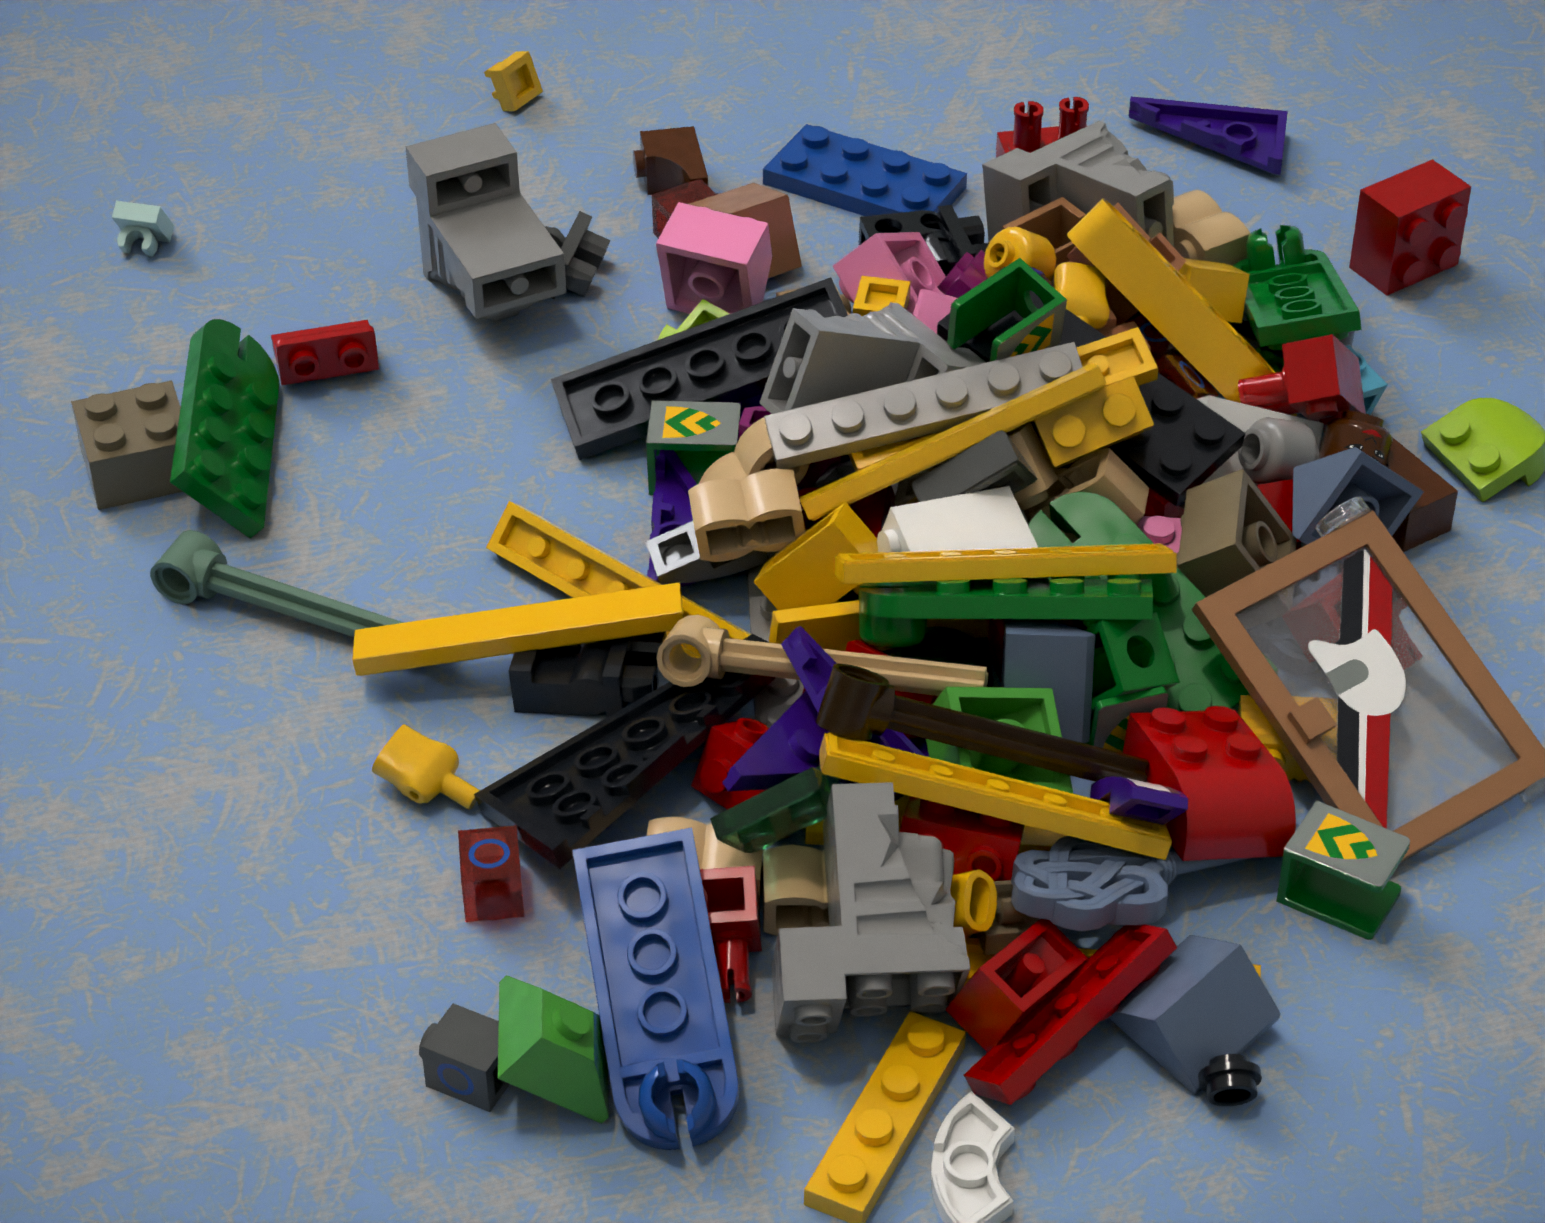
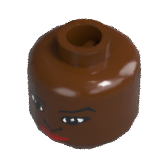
(1358, 431)

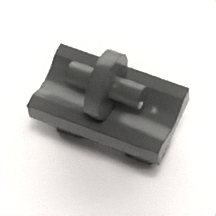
(582, 253)

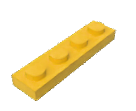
(884, 1119)

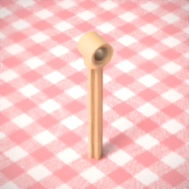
(725, 654)

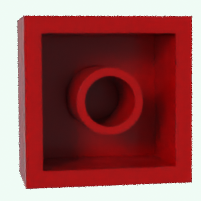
(1409, 227)

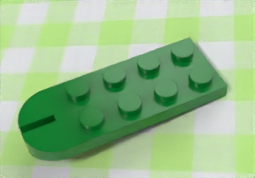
(1297, 296)
(227, 425)
(898, 611)
(1200, 666)

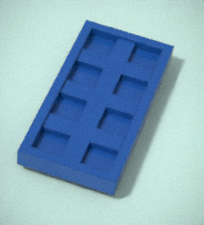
(861, 175)

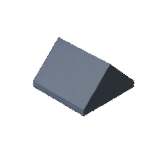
(1340, 477)
(1054, 657)
(1198, 1008)

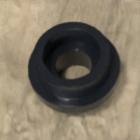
(1230, 1080)

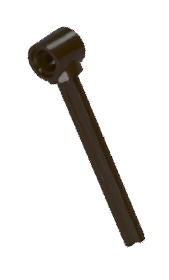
(865, 705)

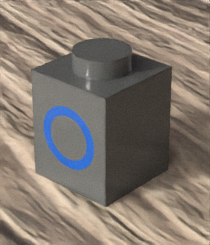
(463, 1057)

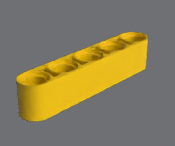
(1167, 299)

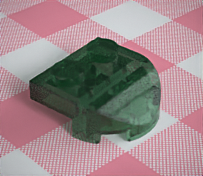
(776, 812)

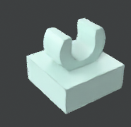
(141, 222)

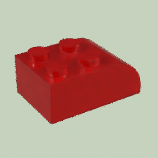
(1232, 782)

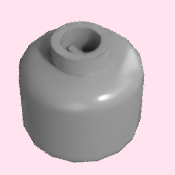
(1276, 447)

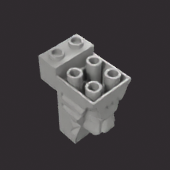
(1083, 171)
(478, 225)
(854, 355)
(887, 923)

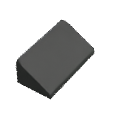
(982, 467)

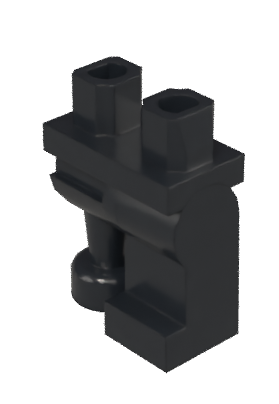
(942, 231)
(585, 676)

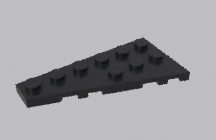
(600, 773)

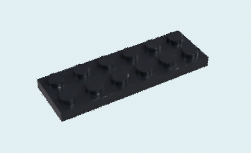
(707, 363)
(1186, 435)

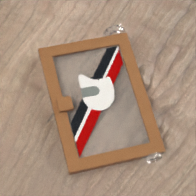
(1374, 683)

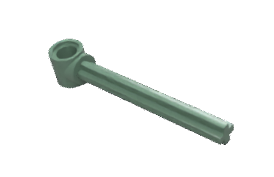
(198, 568)

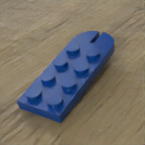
(657, 986)

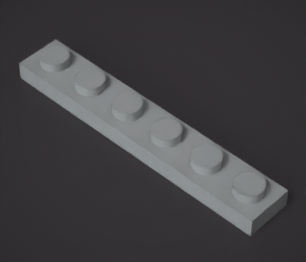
(910, 407)

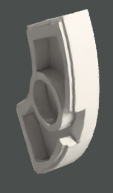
(966, 1164)

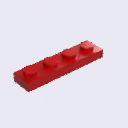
(1070, 1013)

